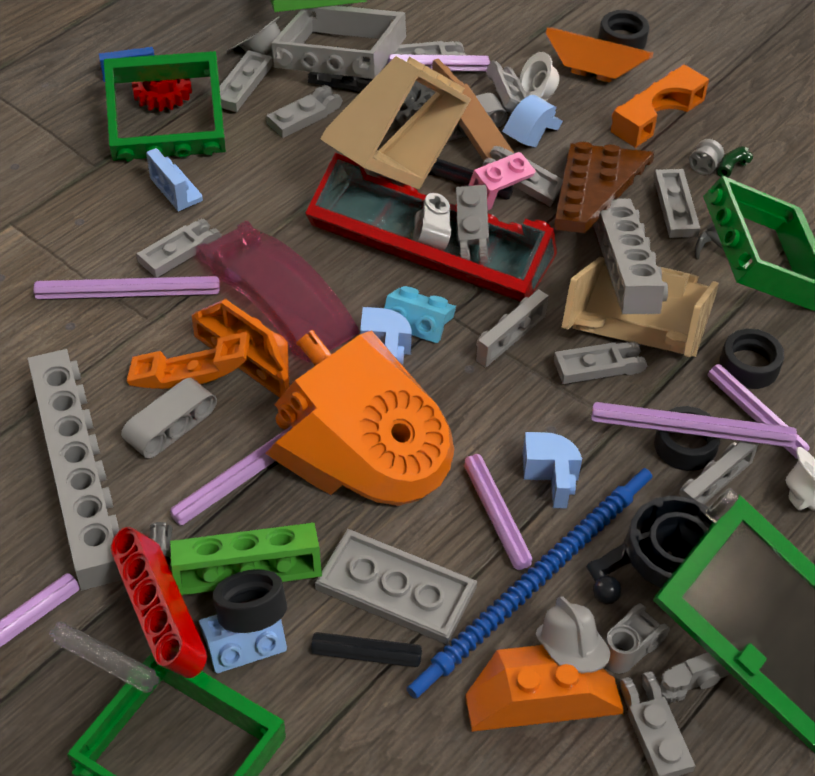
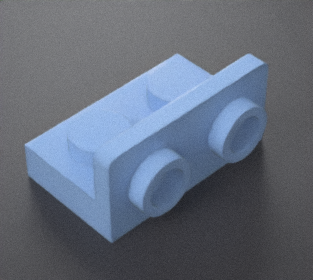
(172, 181)
(237, 649)

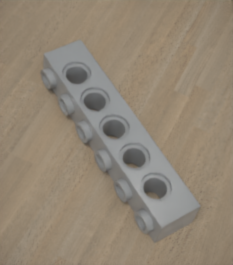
(630, 260)

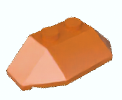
(595, 55)
(267, 351)
(530, 688)

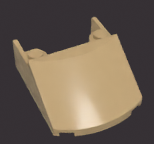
(679, 327)

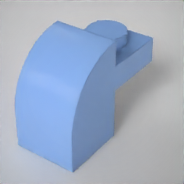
(530, 120)
(390, 328)
(554, 459)

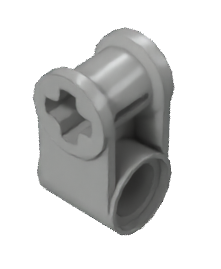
(433, 222)
(636, 635)

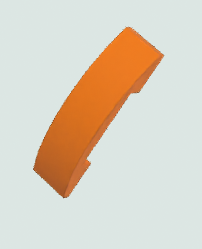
(158, 372)

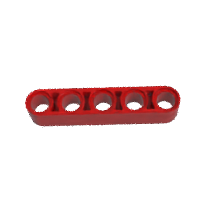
(158, 603)

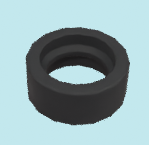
(627, 21)
(759, 342)
(683, 457)
(252, 615)

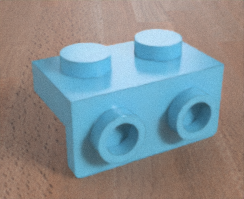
(423, 313)

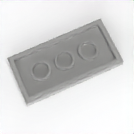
(396, 586)

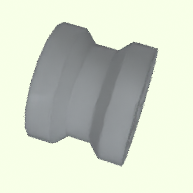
(706, 156)

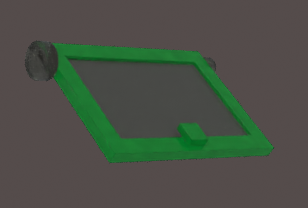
(752, 609)

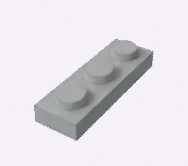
(244, 79)
(676, 203)
(511, 328)
(720, 473)

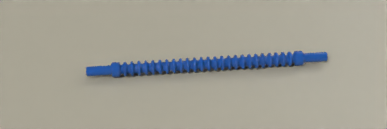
(444, 662)

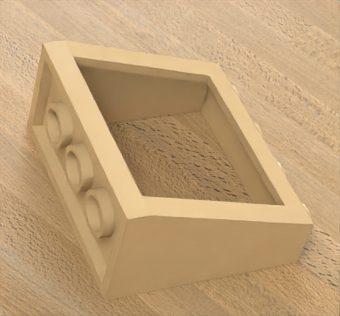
(418, 143)

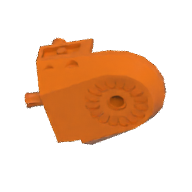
(362, 424)

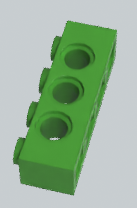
(206, 561)

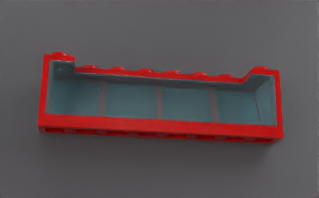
(383, 218)

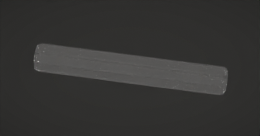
(104, 657)

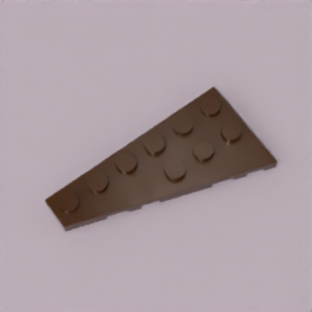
(593, 180)

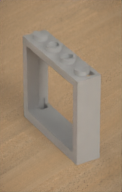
(341, 20)

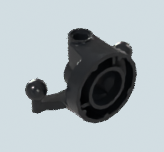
(657, 528)

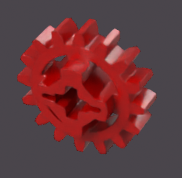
(162, 93)

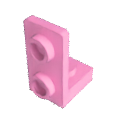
(502, 175)

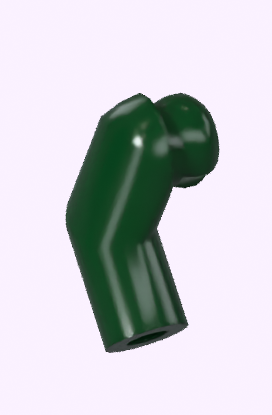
(729, 159)

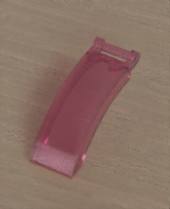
(280, 286)

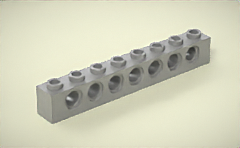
(75, 469)

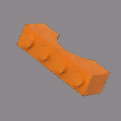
(678, 90)

